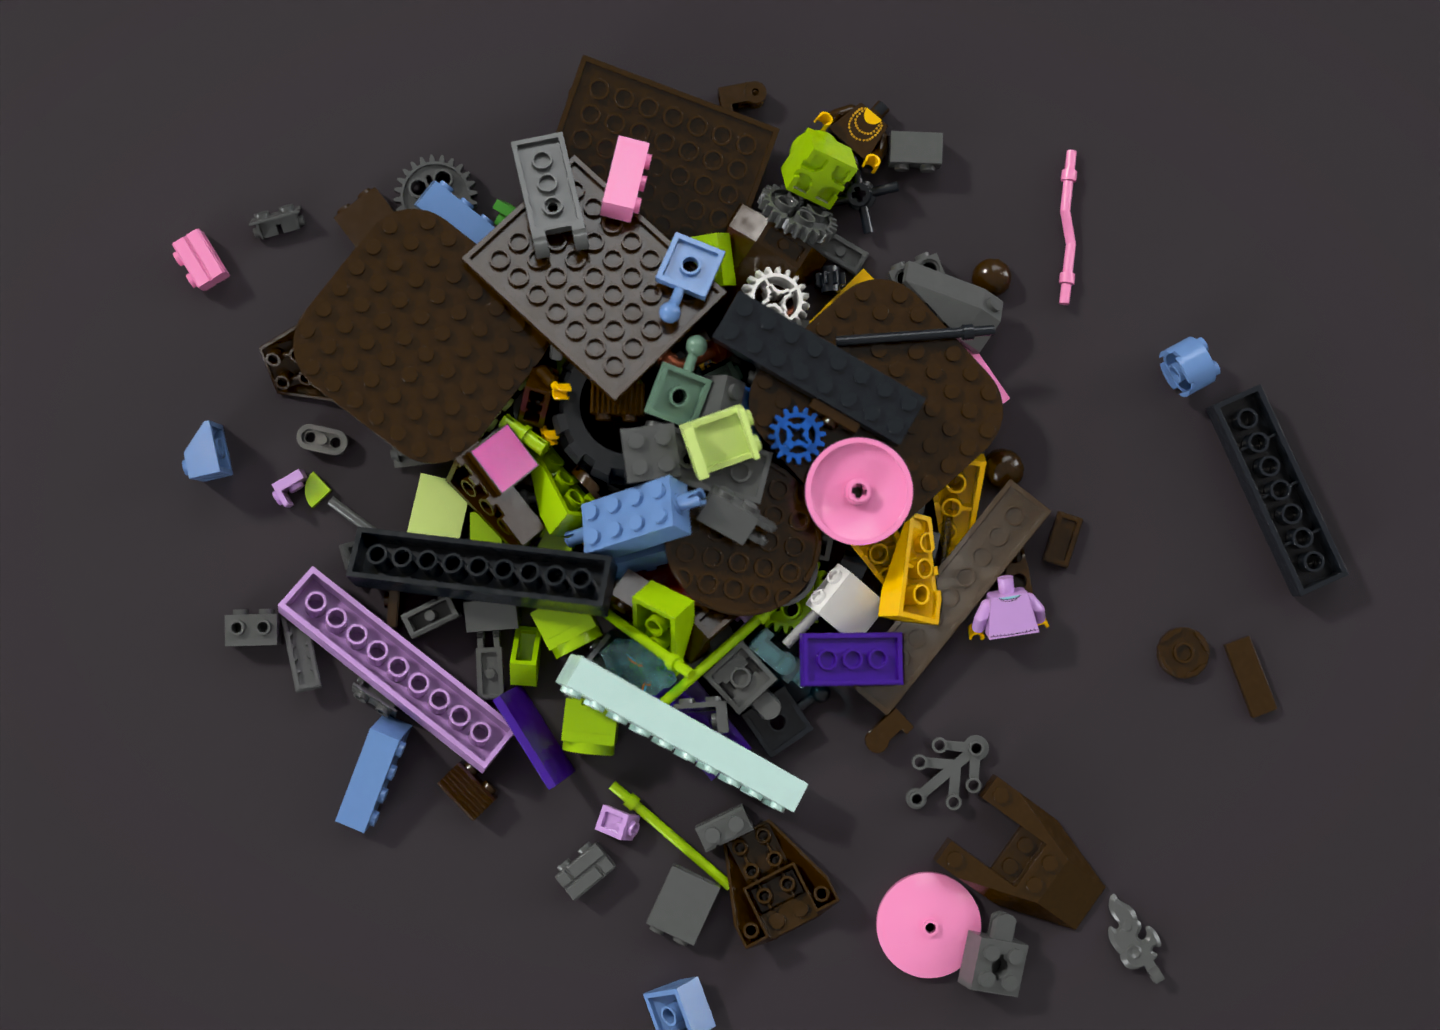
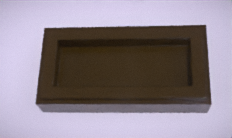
(1062, 539)

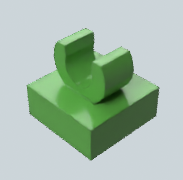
(504, 209)

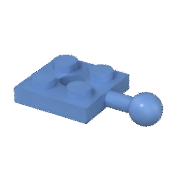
(692, 283)

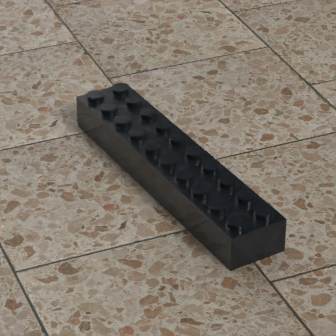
(482, 571)

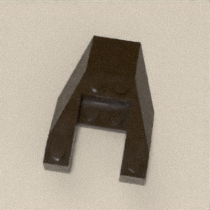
(1037, 869)

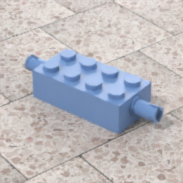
(636, 518)

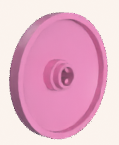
(884, 488)
(907, 911)

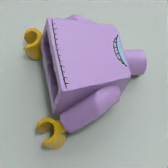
(1008, 612)

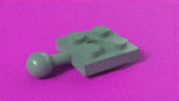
(672, 378)

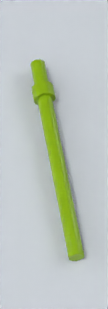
(716, 655)
(671, 660)
(633, 802)

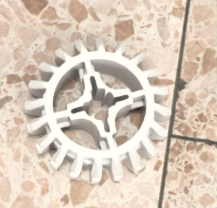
(769, 292)

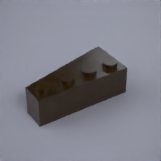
(506, 515)

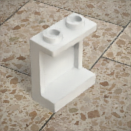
(845, 602)

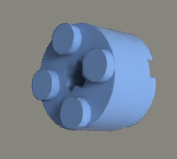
(1189, 365)

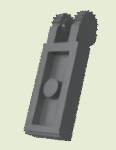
(489, 667)

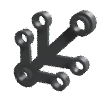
(950, 769)

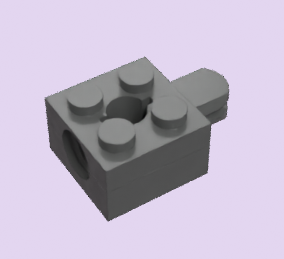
(745, 682)
(983, 955)

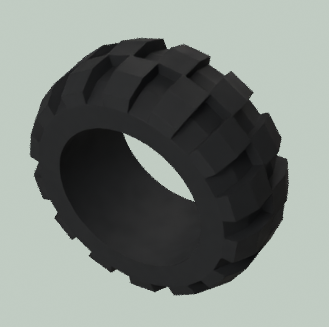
(574, 434)

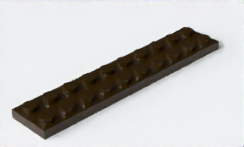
(963, 583)

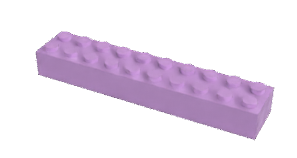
(396, 669)

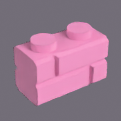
(200, 260)

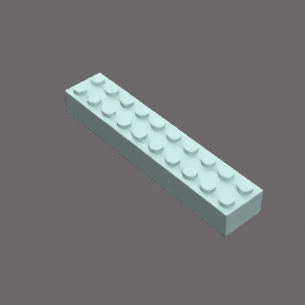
(678, 731)

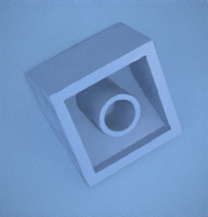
(207, 454)
(680, 1006)

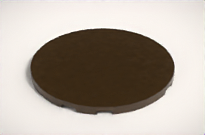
(751, 576)

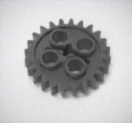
(434, 169)
(797, 215)

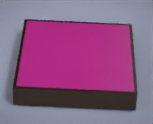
(503, 459)

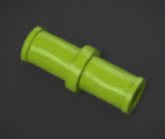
(526, 435)

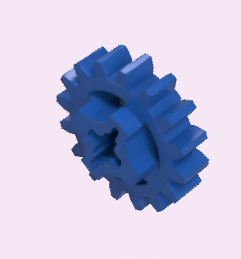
(787, 426)

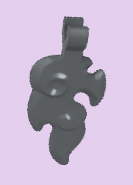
(1133, 951)

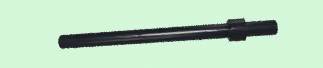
(966, 332)

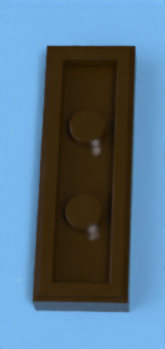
(1250, 676)

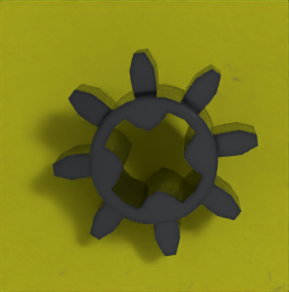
(830, 280)

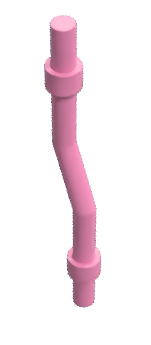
(1068, 177)

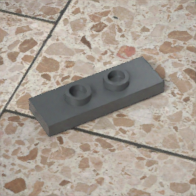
(301, 658)

